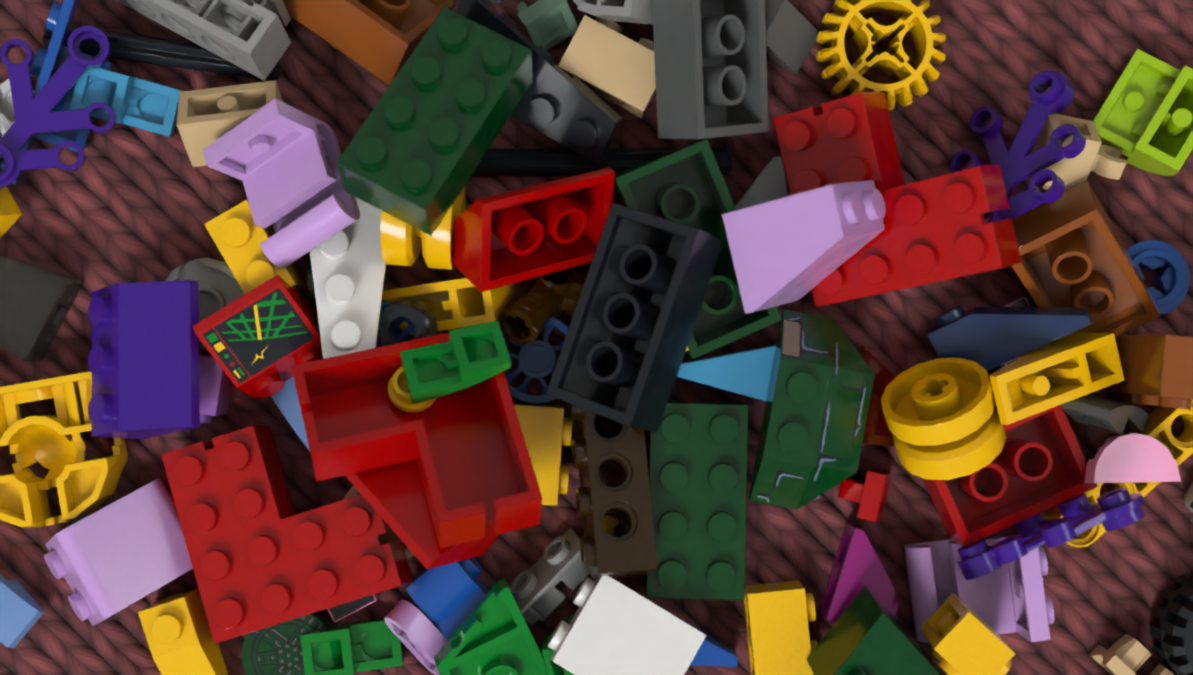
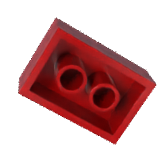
(1033, 473)

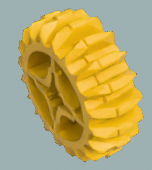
(891, 61)

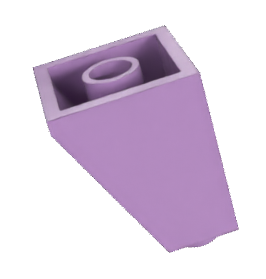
(799, 240)

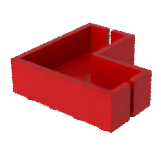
(930, 225)
(464, 443)
(256, 555)

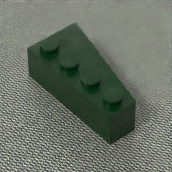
(870, 643)

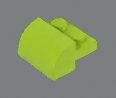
(1150, 115)

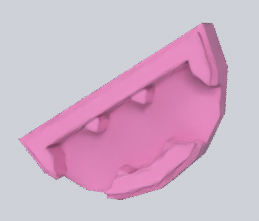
(1130, 460)

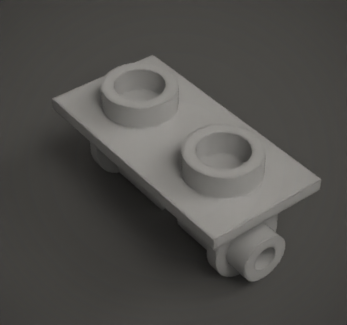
(536, 588)

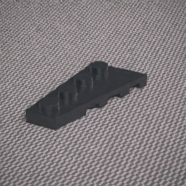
(554, 101)

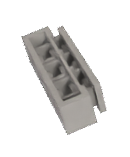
(236, 30)

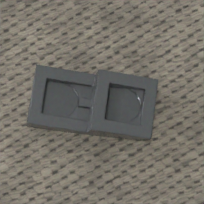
(1106, 414)

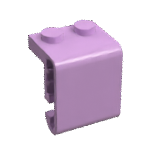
(287, 178)
(120, 552)
(1006, 599)

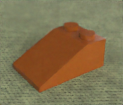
(1079, 261)

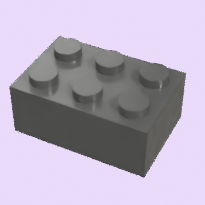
(710, 68)

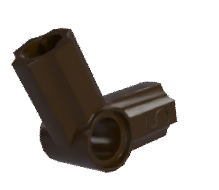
(538, 302)

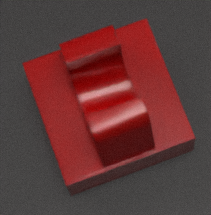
(869, 494)

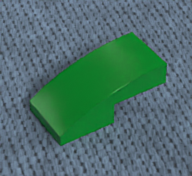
(451, 366)
(351, 648)

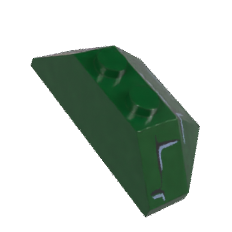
(810, 413)

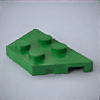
(492, 640)

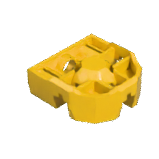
(46, 440)

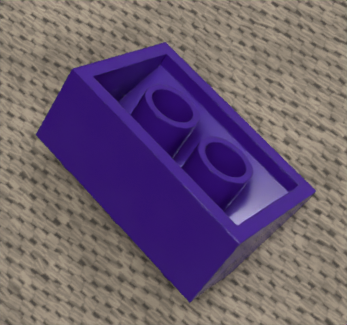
(144, 359)

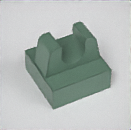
(547, 22)

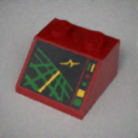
(262, 337)

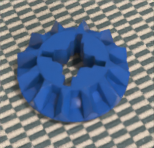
(1172, 279)

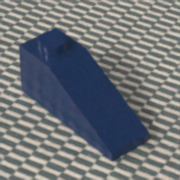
(1002, 333)

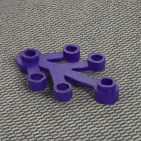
(36, 113)
(1019, 162)
(1112, 510)

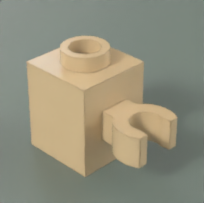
(1095, 157)

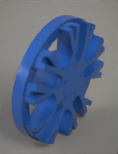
(535, 361)

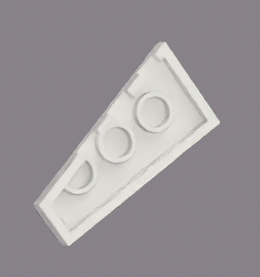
(350, 285)

